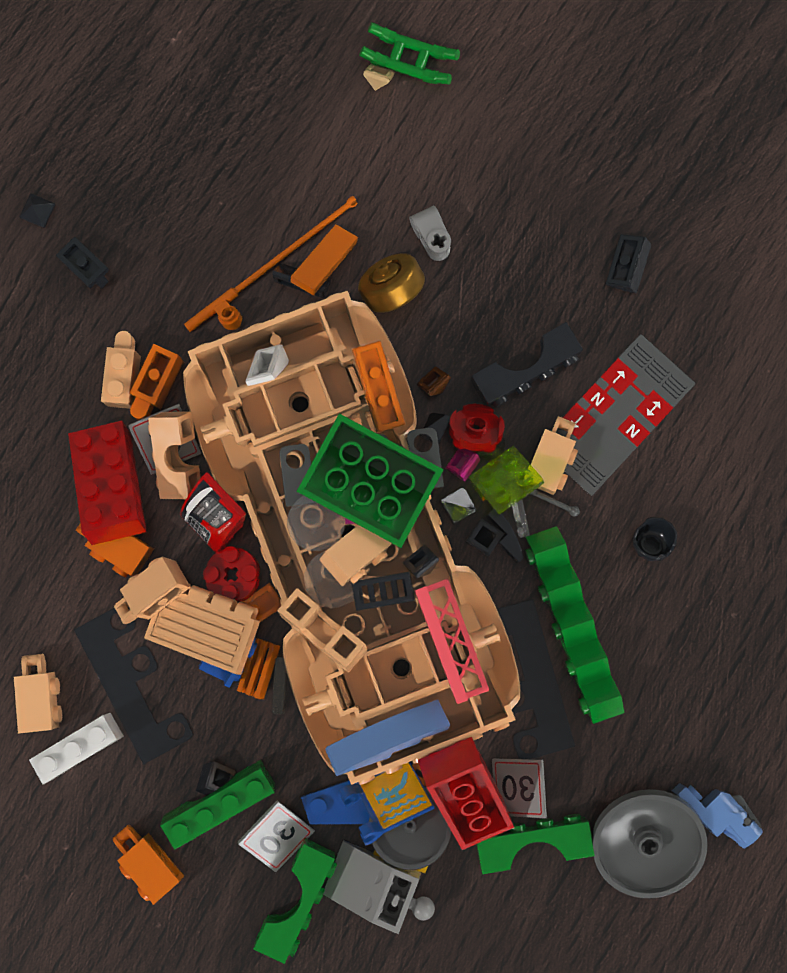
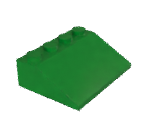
(370, 480)

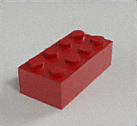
(106, 483)
(465, 793)

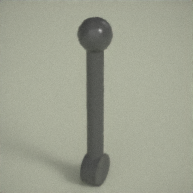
(574, 510)

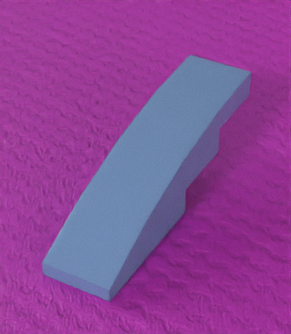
(387, 737)

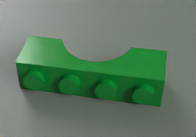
(204, 814)
(569, 836)
(280, 932)

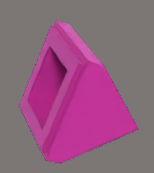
(463, 463)

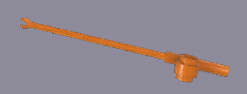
(229, 315)

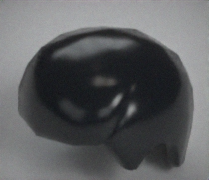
(655, 539)

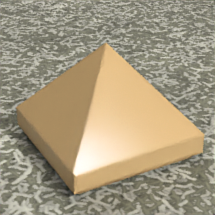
(378, 76)

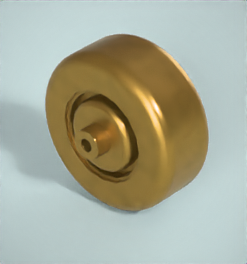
(391, 283)

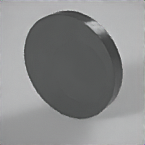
(416, 841)

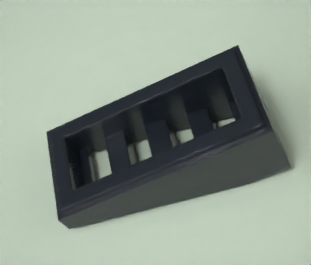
(407, 584)

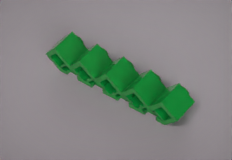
(573, 625)

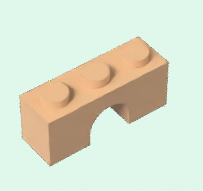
(167, 432)
(322, 631)

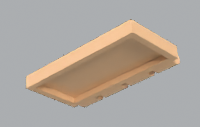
(207, 628)

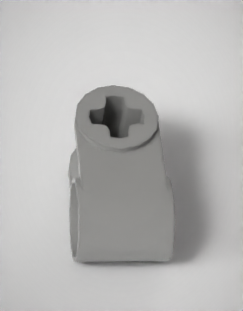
(430, 229)

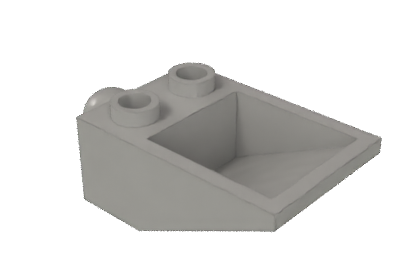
(369, 884)

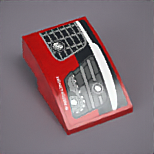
(212, 513)

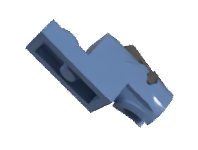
(723, 814)

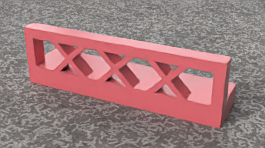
(441, 645)

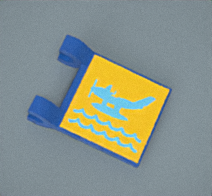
(389, 801)

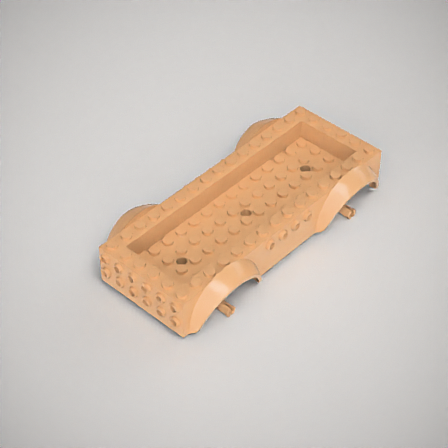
(242, 442)

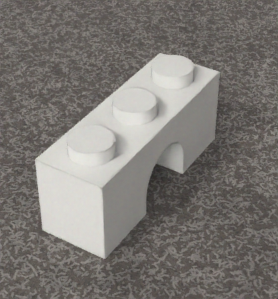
(76, 748)

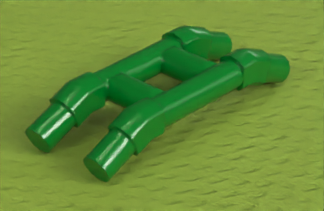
(424, 49)

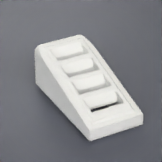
(267, 365)

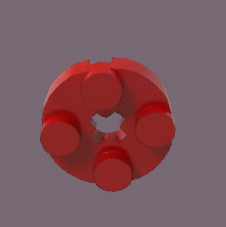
(481, 439)
(231, 558)

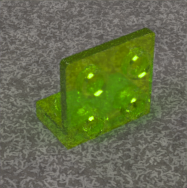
(506, 480)

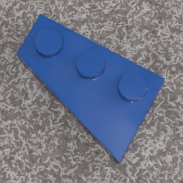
(327, 807)

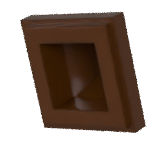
(434, 382)

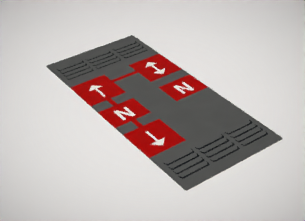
(622, 411)

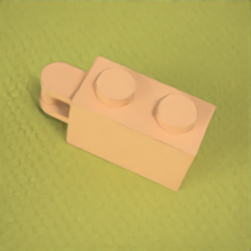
(120, 372)
(553, 455)
(353, 554)
(151, 590)
(36, 697)

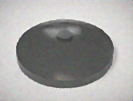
(649, 843)

